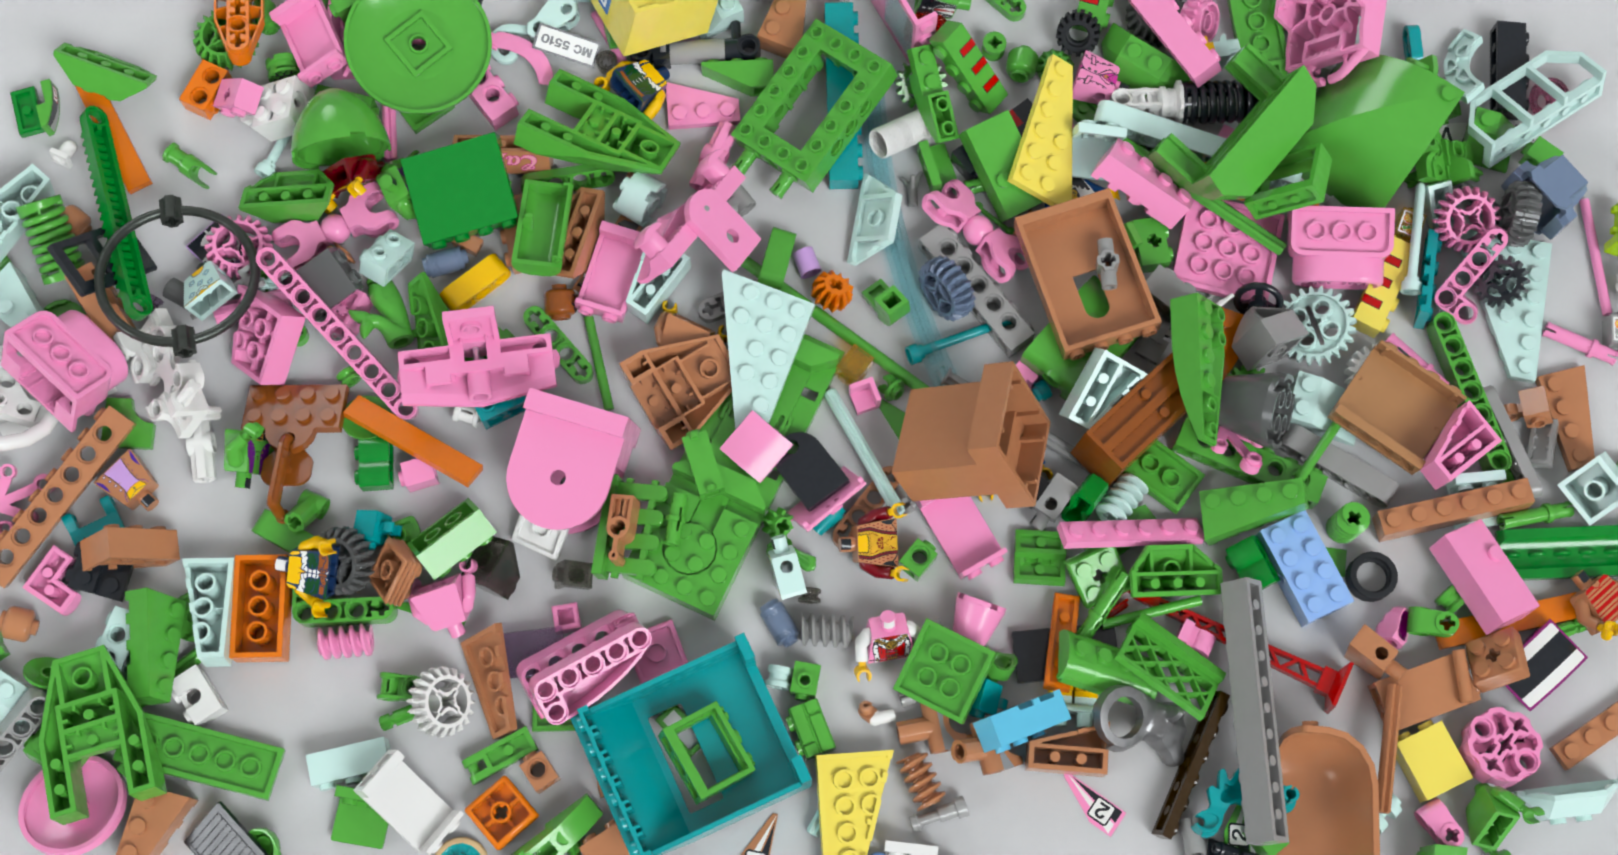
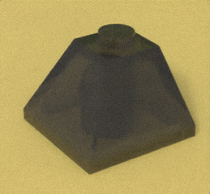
(496, 567)

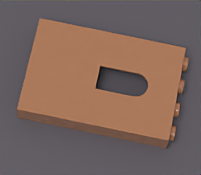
(1062, 245)

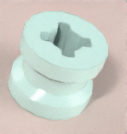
(779, 677)

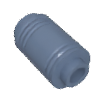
(445, 261)
(779, 623)

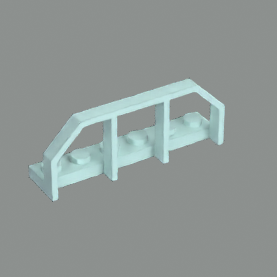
(1548, 117)

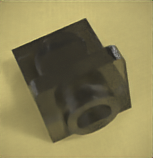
(572, 575)

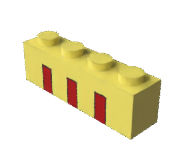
(1376, 303)

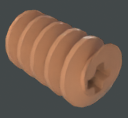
(921, 780)

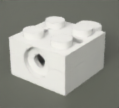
(279, 108)

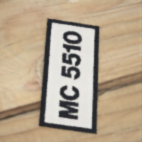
(566, 45)

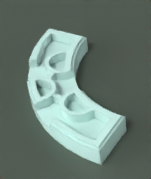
(1458, 64)

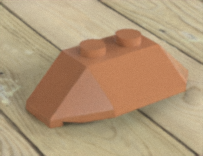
(583, 231)

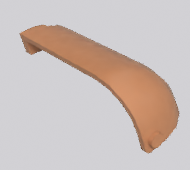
(1336, 791)

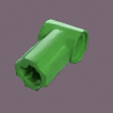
(308, 508)

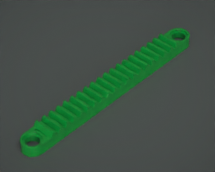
(115, 212)

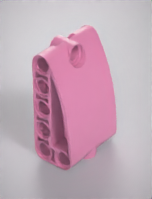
(588, 673)

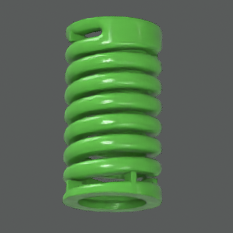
(52, 227)

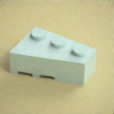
(1099, 388)

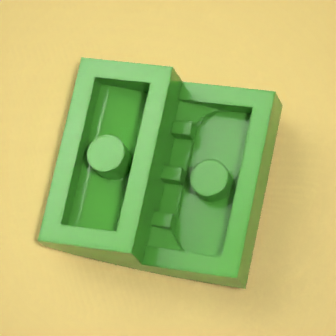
(1039, 558)

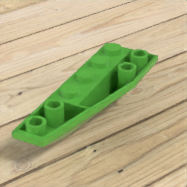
(1199, 360)

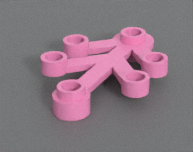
(1250, 462)
(7, 500)

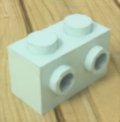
(386, 257)

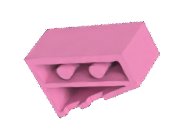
(1460, 445)

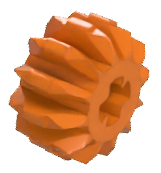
(832, 291)

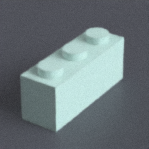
(345, 763)

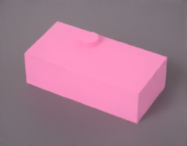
(1484, 576)

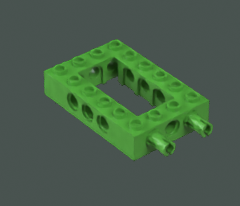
(811, 164)

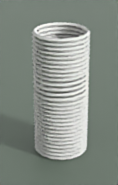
(898, 134)

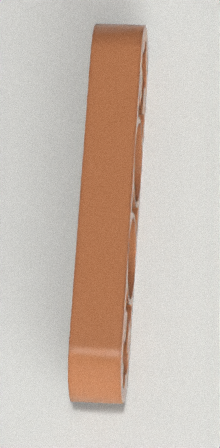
(863, 505)

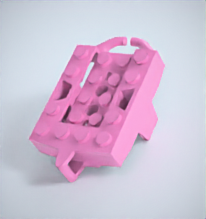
(1326, 31)

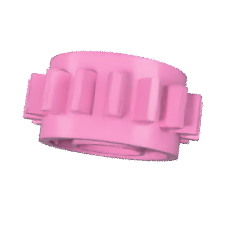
(1203, 15)

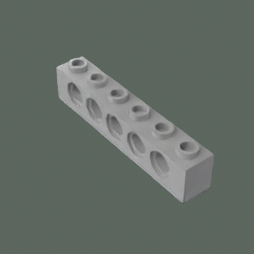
(1008, 340)

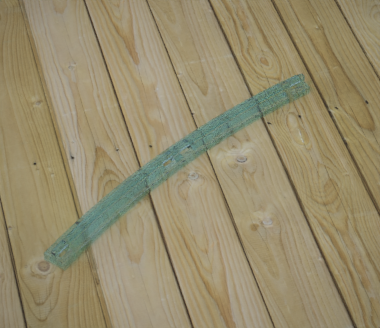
(903, 263)

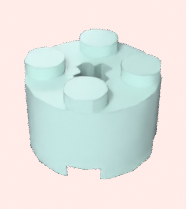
(640, 198)

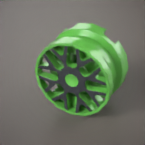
(281, 66)

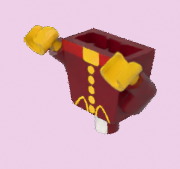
(351, 175)

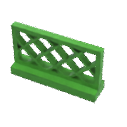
(1176, 657)

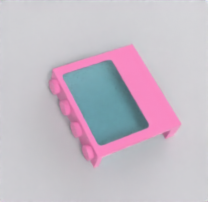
(904, 25)

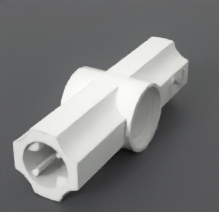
(201, 449)

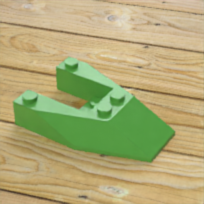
(607, 137)
(88, 714)

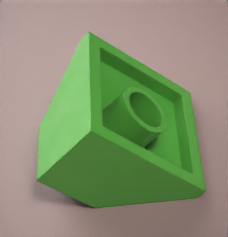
(1495, 126)

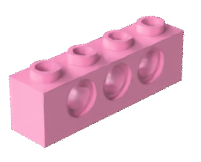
(498, 111)

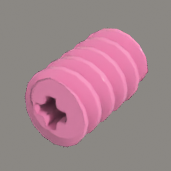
(345, 643)

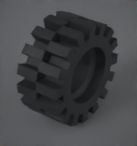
(1084, 20)

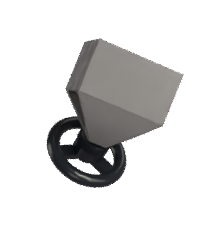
(1266, 328)

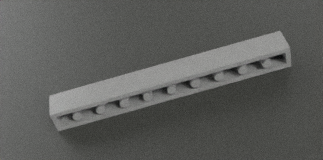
(1254, 713)

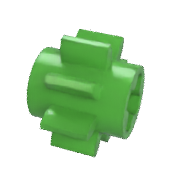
(777, 522)

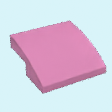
(756, 446)

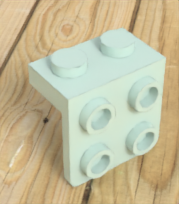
(1090, 143)

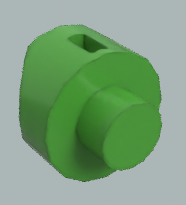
(1002, 667)

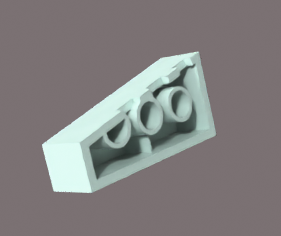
(23, 189)
(210, 598)

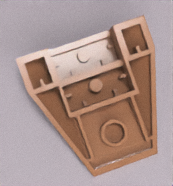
(680, 384)

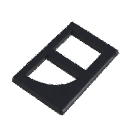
(91, 240)

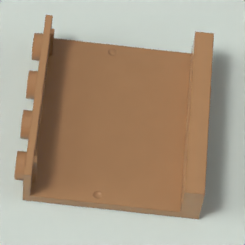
(1396, 406)

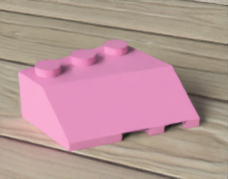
(266, 338)

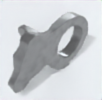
(1156, 723)

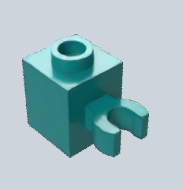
(375, 527)
(988, 700)

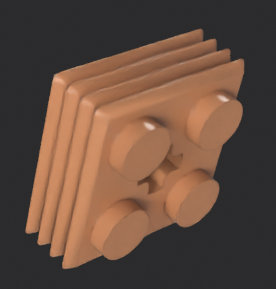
(395, 571)
(1511, 661)

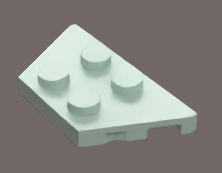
(874, 220)

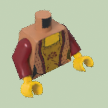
(875, 543)

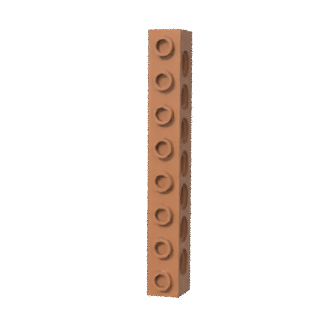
(121, 428)

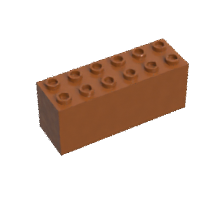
(1132, 424)

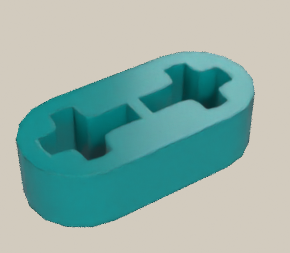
(1412, 42)

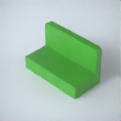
(935, 165)

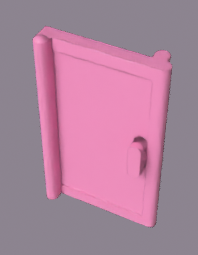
(809, 520)

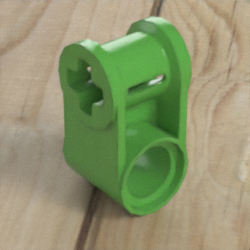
(1427, 622)
(395, 687)

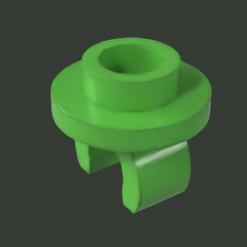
(894, 389)

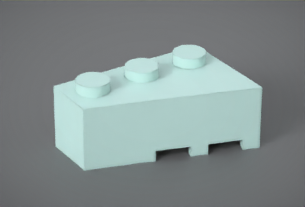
(16, 296)
(647, 298)

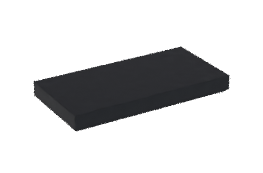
(1032, 647)

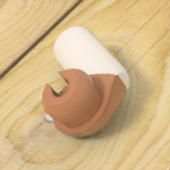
(874, 716)

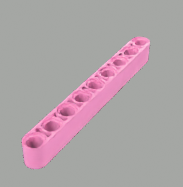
(327, 327)

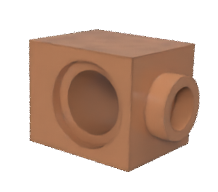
(545, 781)

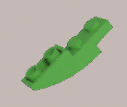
(929, 95)
(564, 829)

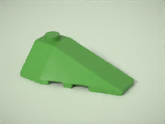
(428, 309)

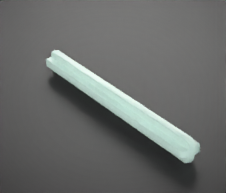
(863, 449)

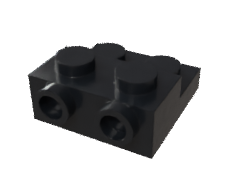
(100, 580)

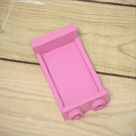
(311, 39)
(610, 274)

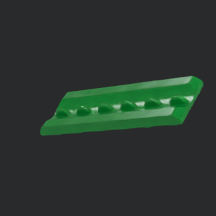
(1561, 551)

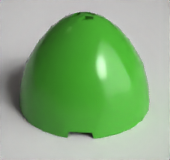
(336, 127)

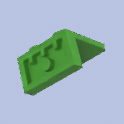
(357, 821)

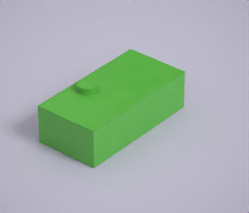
(992, 153)

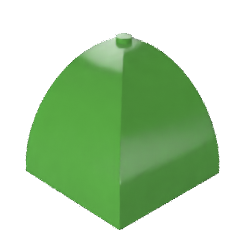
(1377, 126)

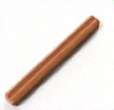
(1389, 746)

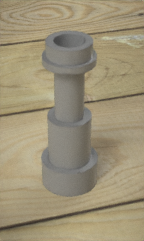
(943, 813)

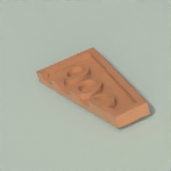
(1570, 405)

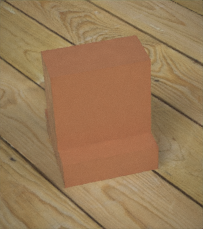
(974, 440)

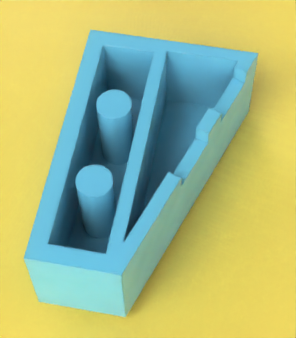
(1021, 721)

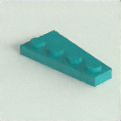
(1428, 271)

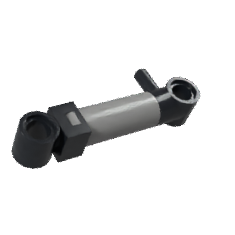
(703, 50)

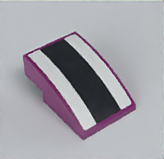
(1550, 661)

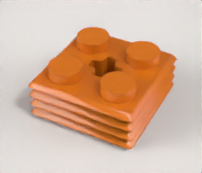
(484, 813)

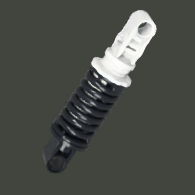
(1209, 102)

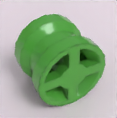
(990, 50)
(1450, 599)

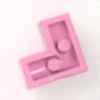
(47, 585)

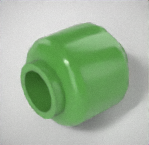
(1022, 63)

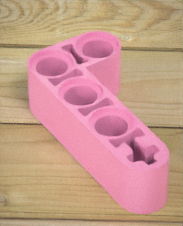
(1474, 270)

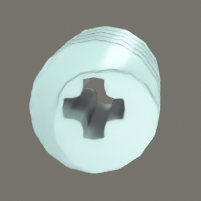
(1122, 498)

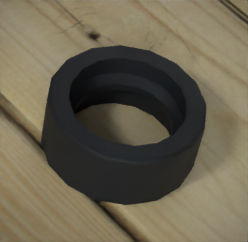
(1379, 559)

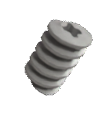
(826, 631)

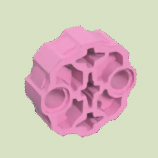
(1509, 771)

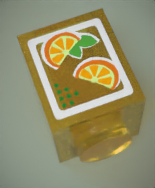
(1403, 224)
(854, 365)

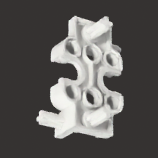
(182, 398)

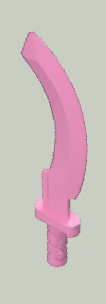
(524, 48)

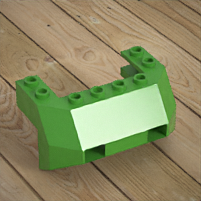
(1257, 143)

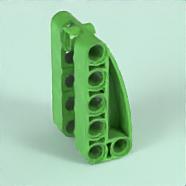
(1044, 354)

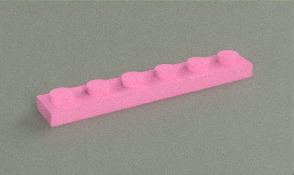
(1130, 533)

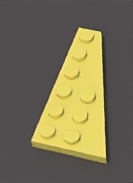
(1045, 149)
(850, 799)

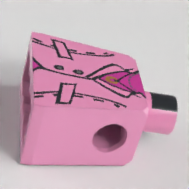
(1096, 79)

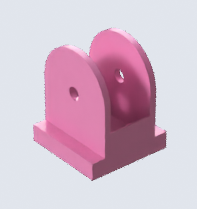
(571, 442)

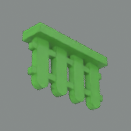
(643, 542)

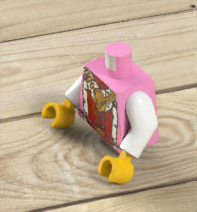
(883, 640)

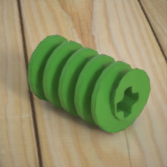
(1348, 522)

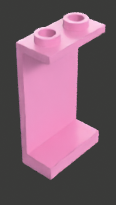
(962, 534)

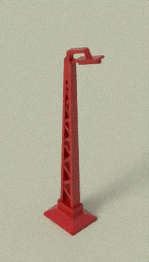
(1329, 684)

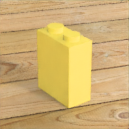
(1431, 761)

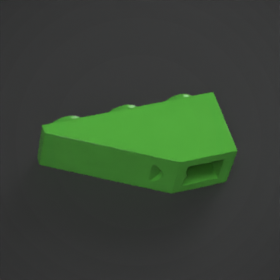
(739, 74)

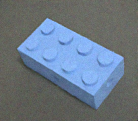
(1304, 568)

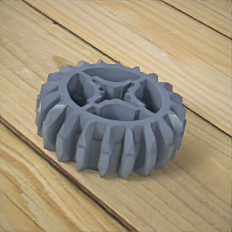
(946, 288)

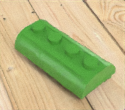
(542, 227)
(1092, 666)

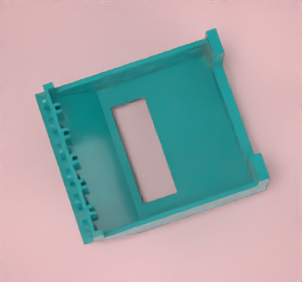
(636, 773)

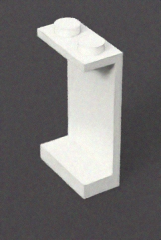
(408, 803)

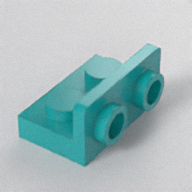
(500, 412)

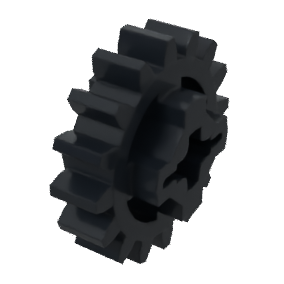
(1490, 280)

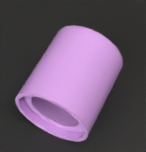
(806, 262)

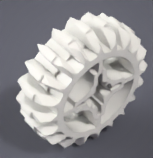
(431, 703)

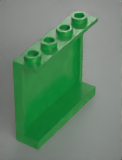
(460, 191)

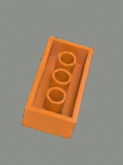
(260, 611)

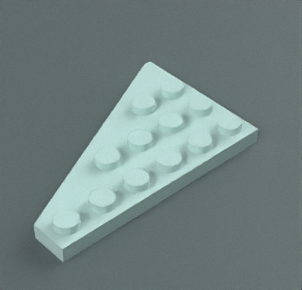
(1519, 327)
(762, 342)

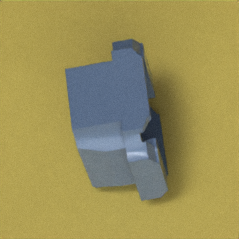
(1561, 190)

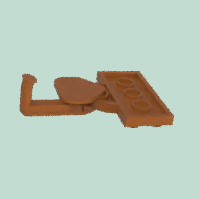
(290, 414)

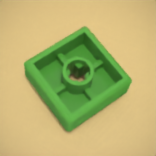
(1083, 569)

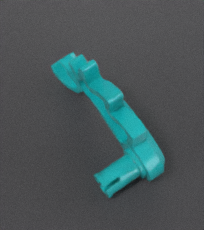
(1226, 794)

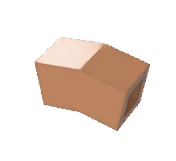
(472, 246)

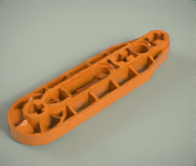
(239, 31)

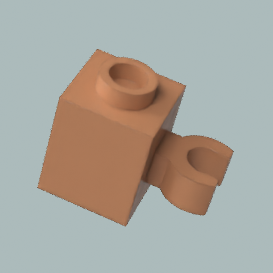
(1532, 406)

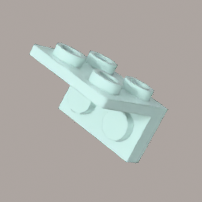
(1476, 480)

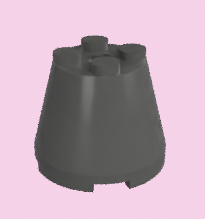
(1257, 406)

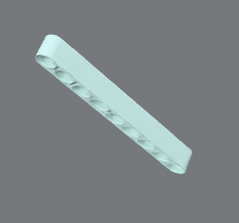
(1151, 129)

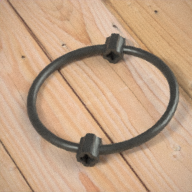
(183, 336)

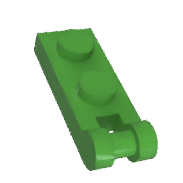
(500, 755)

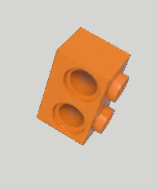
(201, 87)

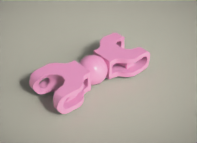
(963, 215)
(355, 219)

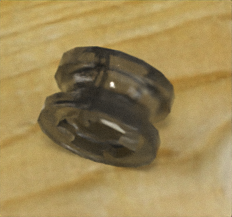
(606, 55)
(811, 596)

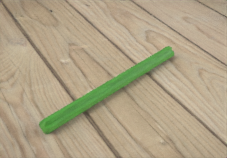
(1229, 214)

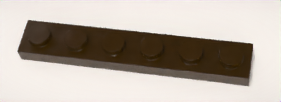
(1187, 773)

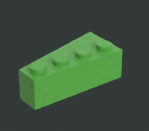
(1244, 507)
(153, 643)

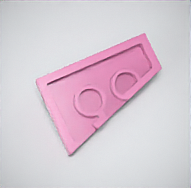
(699, 108)

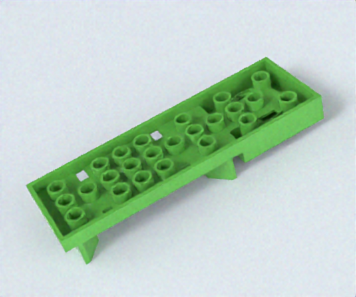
(725, 526)

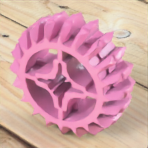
(1448, 209)
(217, 253)

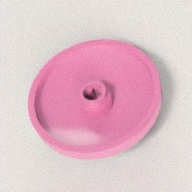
(106, 806)

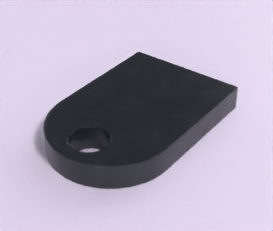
(811, 471)

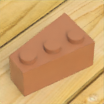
(783, 26)

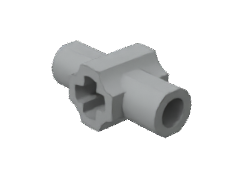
(1107, 273)

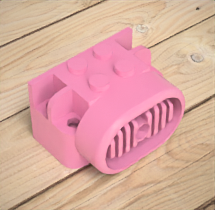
(1339, 246)
(64, 363)

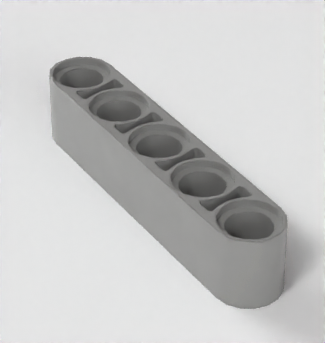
(1340, 467)
(19, 734)

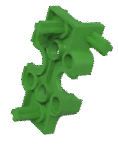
(1442, 158)

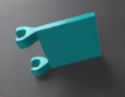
(78, 534)

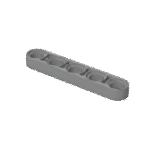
(1521, 465)

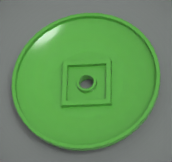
(410, 80)

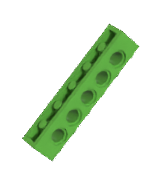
(1188, 446)

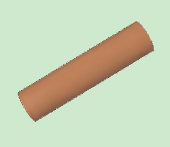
(1462, 676)

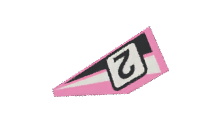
(1097, 808)

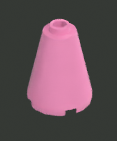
(976, 618)

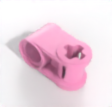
(1438, 822)

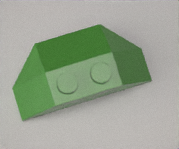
(1139, 61)
(102, 73)
(288, 196)
(1174, 572)

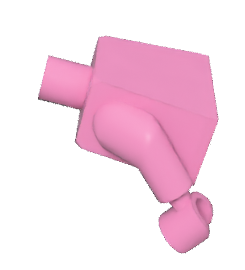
(445, 601)

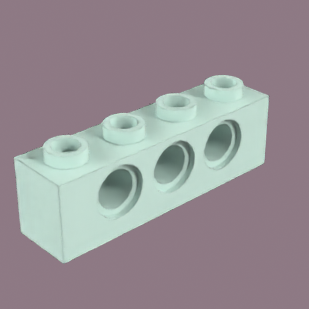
(115, 623)

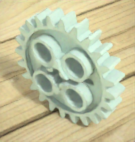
(1336, 317)

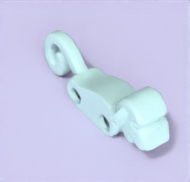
(552, 14)

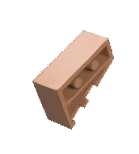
(92, 307)
(130, 547)
(1069, 753)
(153, 823)

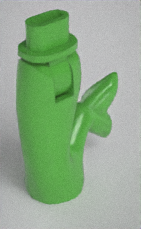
(393, 323)

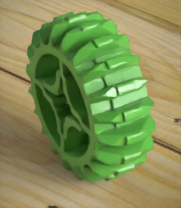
(215, 51)

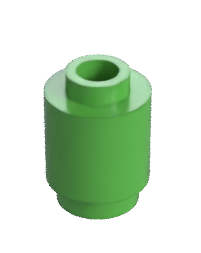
(270, 26)

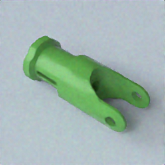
(186, 163)

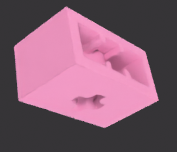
(238, 97)

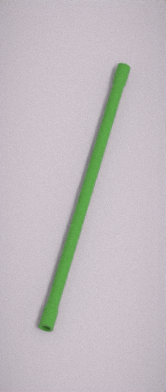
(846, 334)

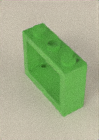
(1296, 195)
(684, 764)

